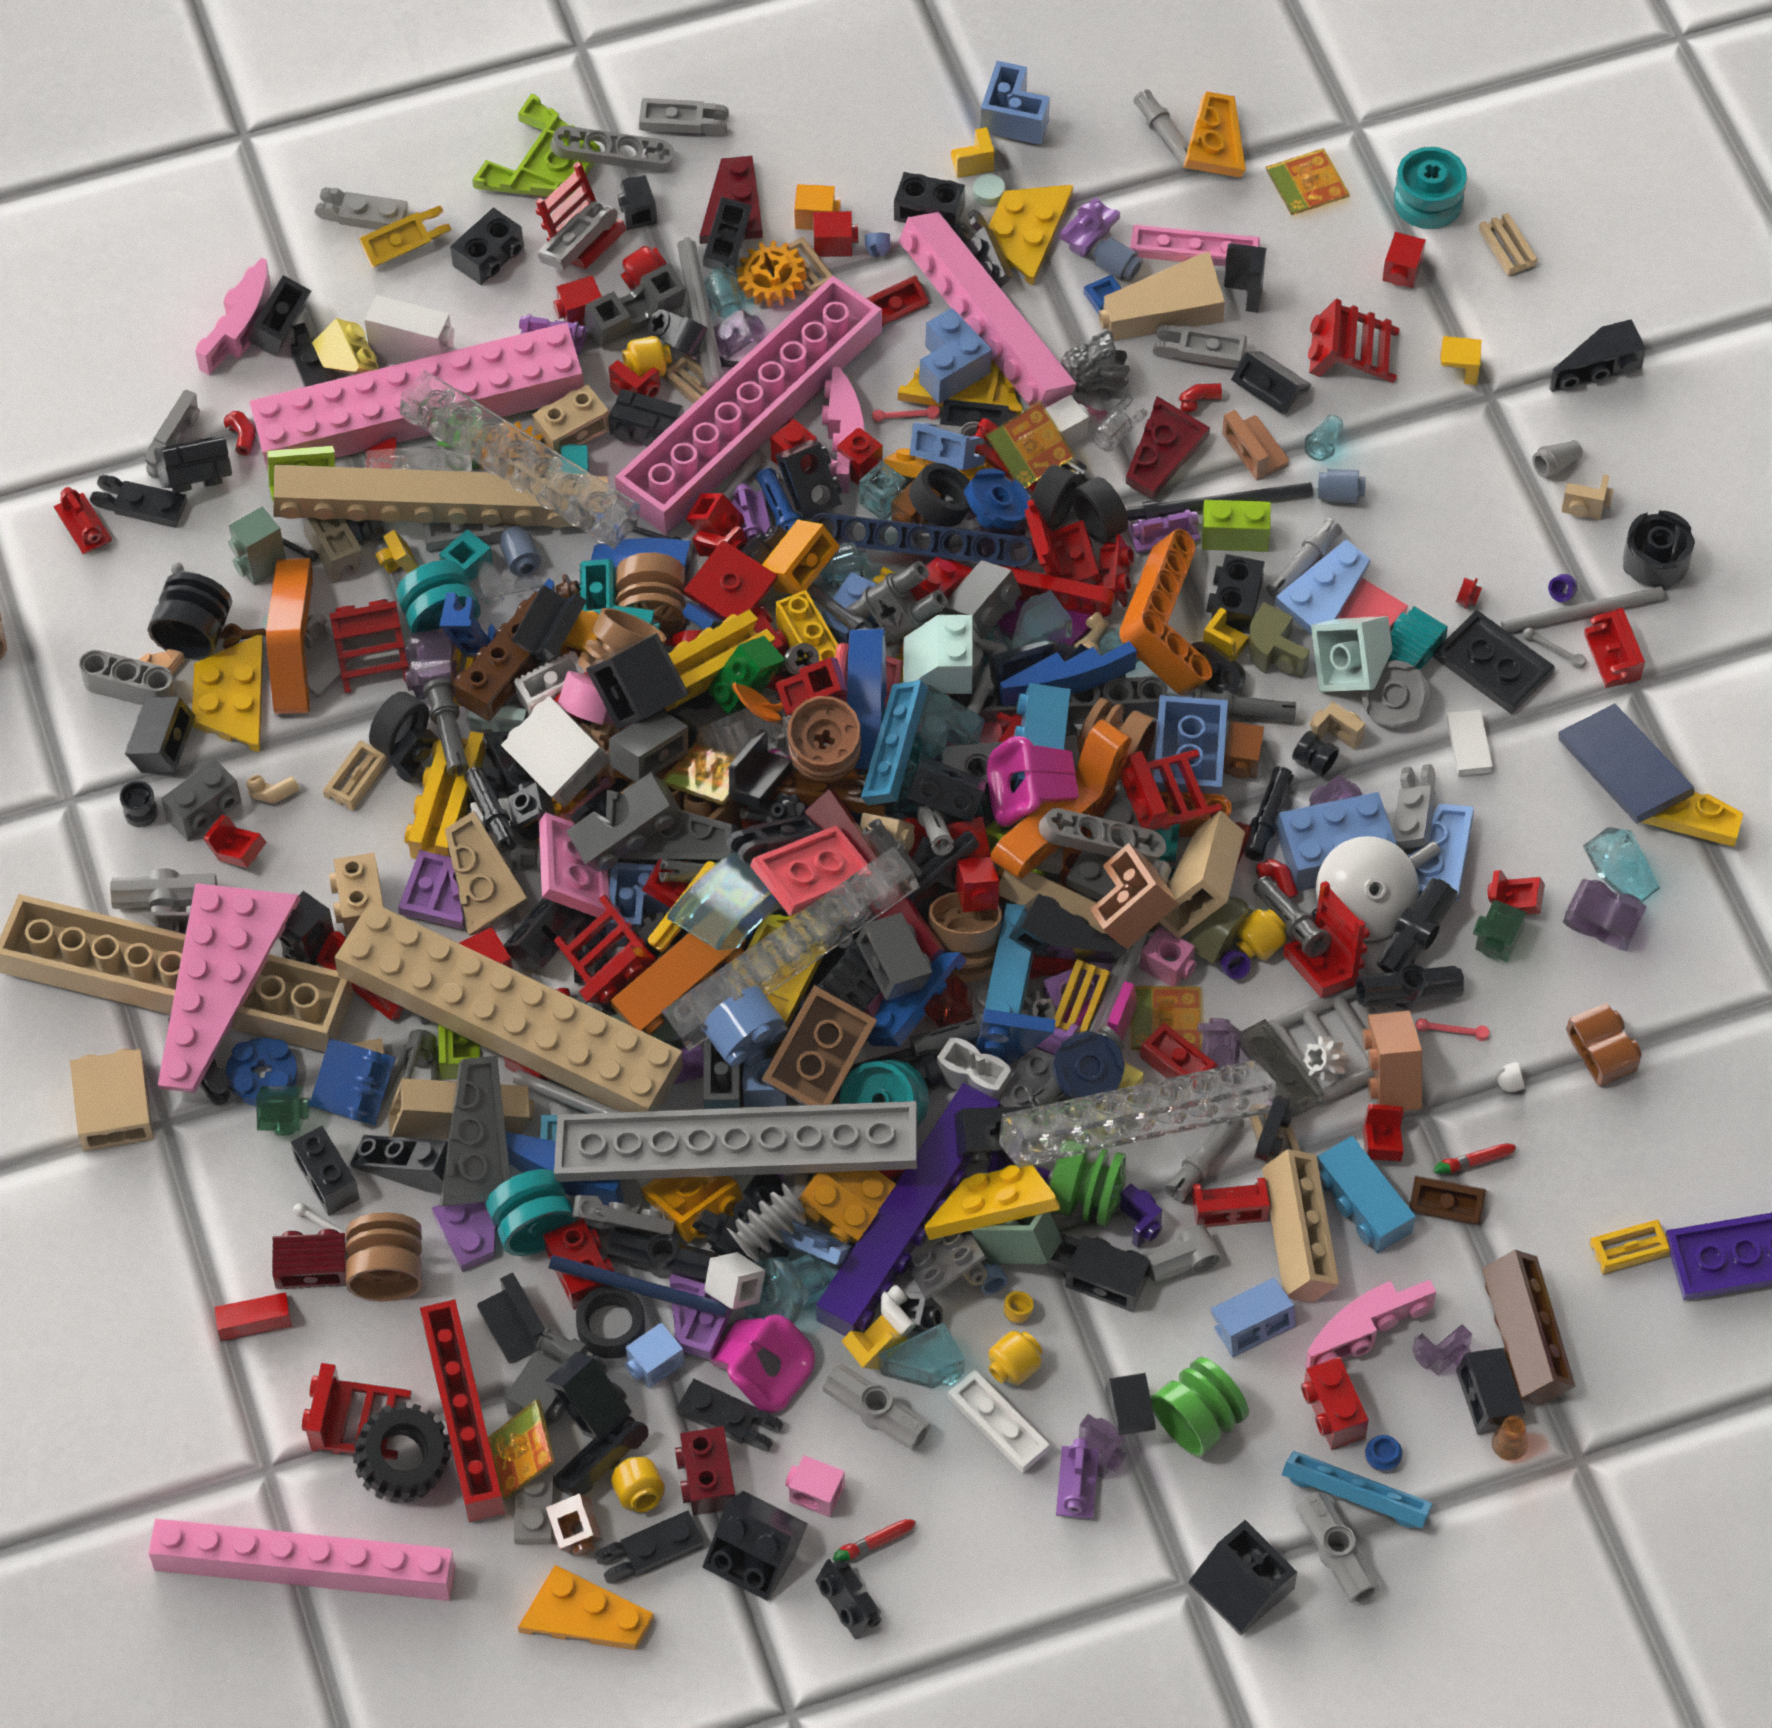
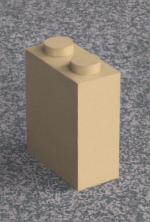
(111, 1099)

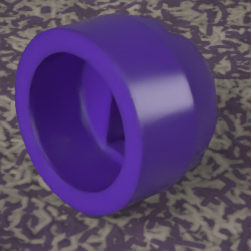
(1559, 583)
(1237, 969)

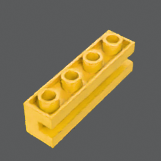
(803, 623)
(706, 655)
(442, 799)

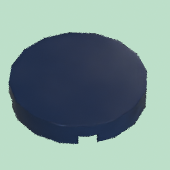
(1088, 1065)

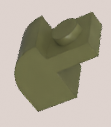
(1270, 642)
(1218, 931)

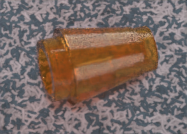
(1510, 1439)

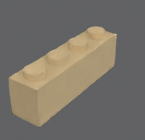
(1300, 1226)

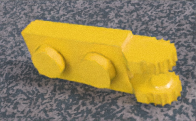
(401, 237)

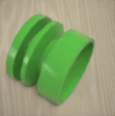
(1089, 1183)
(1199, 1406)

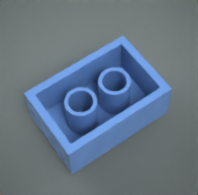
(1192, 725)
(1315, 830)

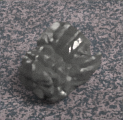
(1097, 364)

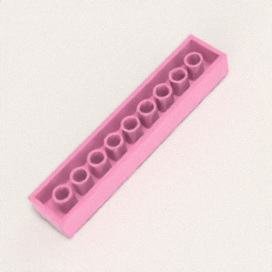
(749, 403)
(365, 407)

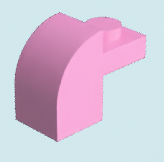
(582, 699)

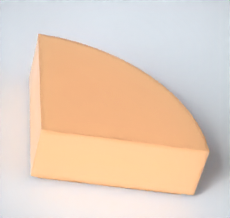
(171, 659)

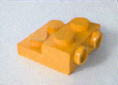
(687, 1196)
(845, 1201)

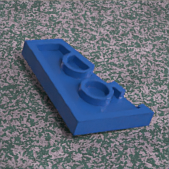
(901, 1014)
(1011, 1034)

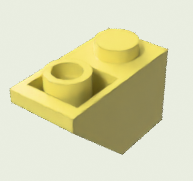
(345, 348)

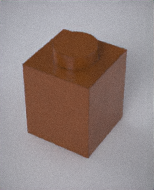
(1243, 750)

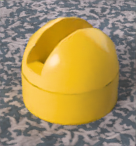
(1018, 1306)

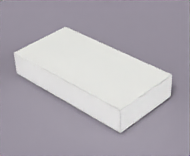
(1469, 742)

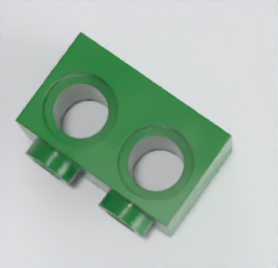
(749, 665)

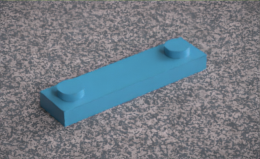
(894, 742)
(1010, 968)
(1311, 1472)

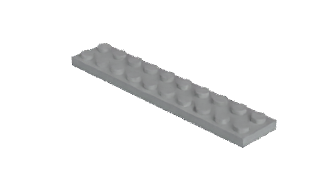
(736, 1141)

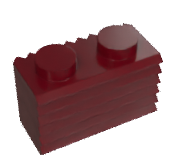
(309, 1259)

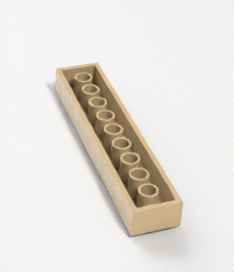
(142, 966)
(508, 1012)

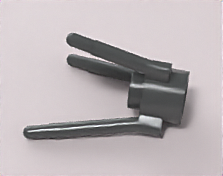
(418, 1052)

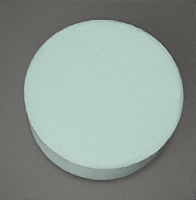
(988, 189)

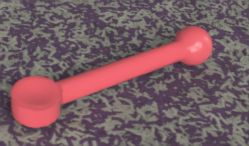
(932, 413)
(1481, 1032)

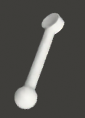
(302, 1210)

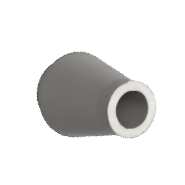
(1555, 458)

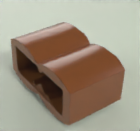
(1604, 1044)

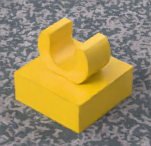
(397, 554)

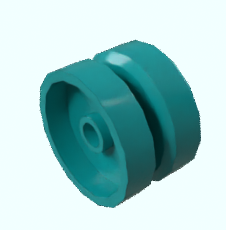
(1430, 187)
(424, 593)
(886, 1078)
(527, 1209)

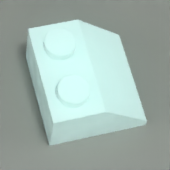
(1351, 652)
(941, 654)

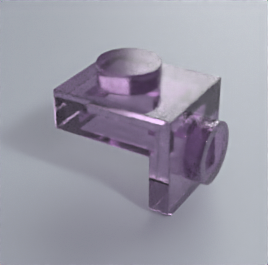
(738, 332)
(1335, 790)
(1221, 1041)
(1447, 1352)
(1104, 1437)

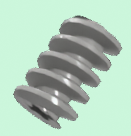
(769, 1223)

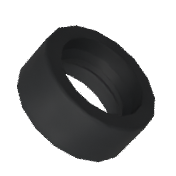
(1054, 494)
(933, 507)
(1100, 509)
(394, 720)
(603, 1297)

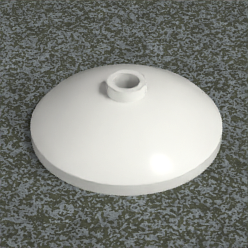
(1358, 864)

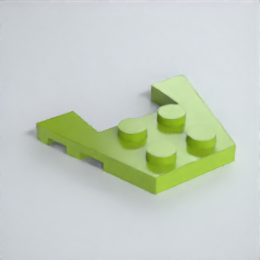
(540, 169)

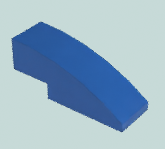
(673, 547)

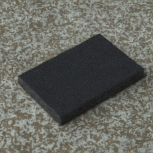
(1494, 661)

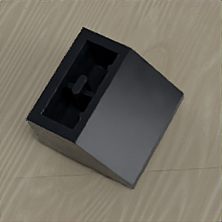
(637, 681)
(754, 1544)
(1243, 1578)

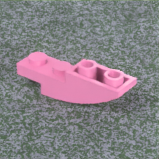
(242, 309)
(842, 418)
(1356, 1325)

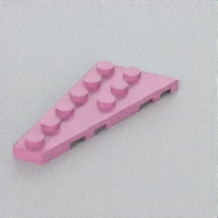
(219, 964)

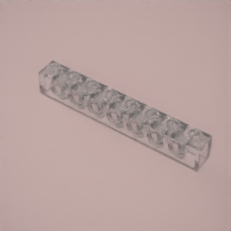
(519, 459)
(796, 943)
(1136, 1113)

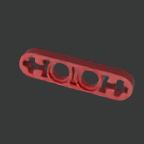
(1071, 594)

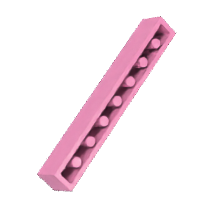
(985, 309)
(302, 1559)

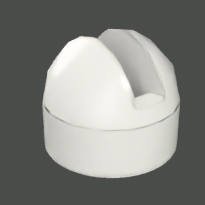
(1510, 1078)

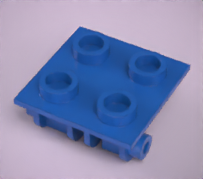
(352, 1081)

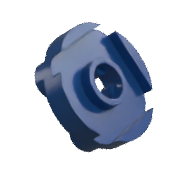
(985, 497)
(256, 1053)

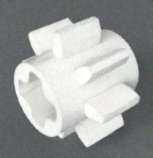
(1326, 1058)

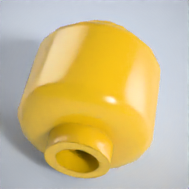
(645, 354)
(1261, 934)
(1014, 1358)
(638, 1484)

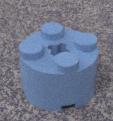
(745, 1027)

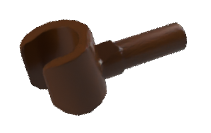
(234, 633)

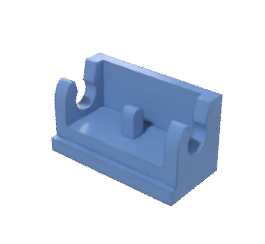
(945, 446)
(1254, 1317)

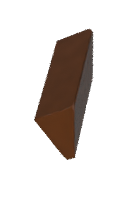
(1447, 1199)

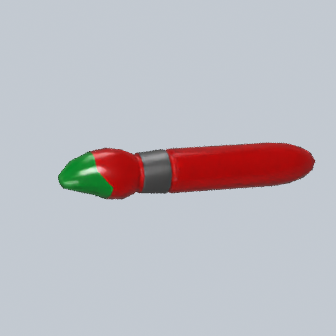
(1473, 1159)
(852, 1550)

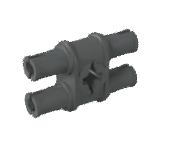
(895, 592)

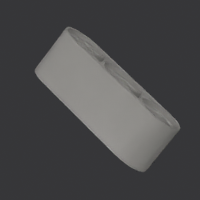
(116, 668)

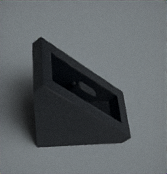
(1130, 1403)

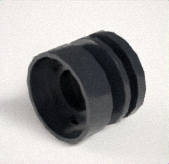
(190, 615)

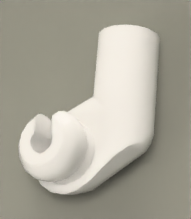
(892, 1311)

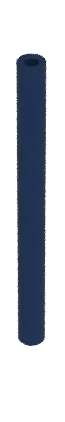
(637, 1286)

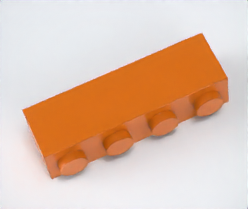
(668, 980)

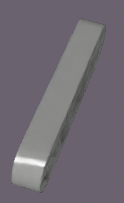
(612, 144)
(1101, 830)

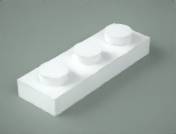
(998, 1421)

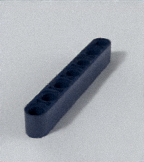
(939, 536)

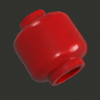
(639, 264)

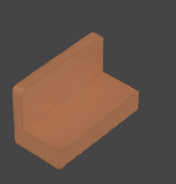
(1253, 444)

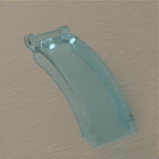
(724, 904)

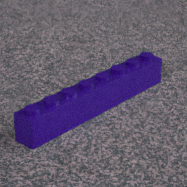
(899, 1223)

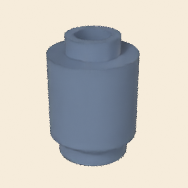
(1117, 259)
(1341, 486)
(519, 551)

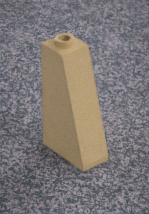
(1175, 297)
(1204, 873)
(1025, 889)
(425, 1109)

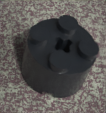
(1658, 549)

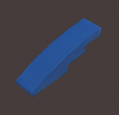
(1076, 674)
(867, 686)
(535, 1153)

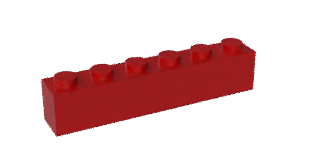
(462, 1411)

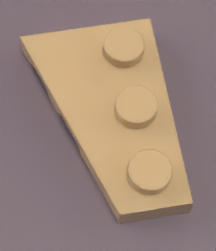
(482, 874)

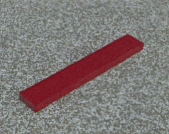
(831, 811)

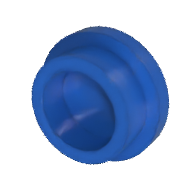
(1383, 1453)

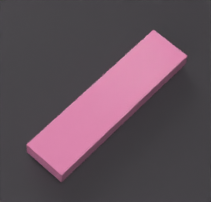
(1184, 244)

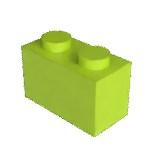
(1236, 525)

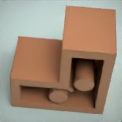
(1136, 901)
(1395, 1058)

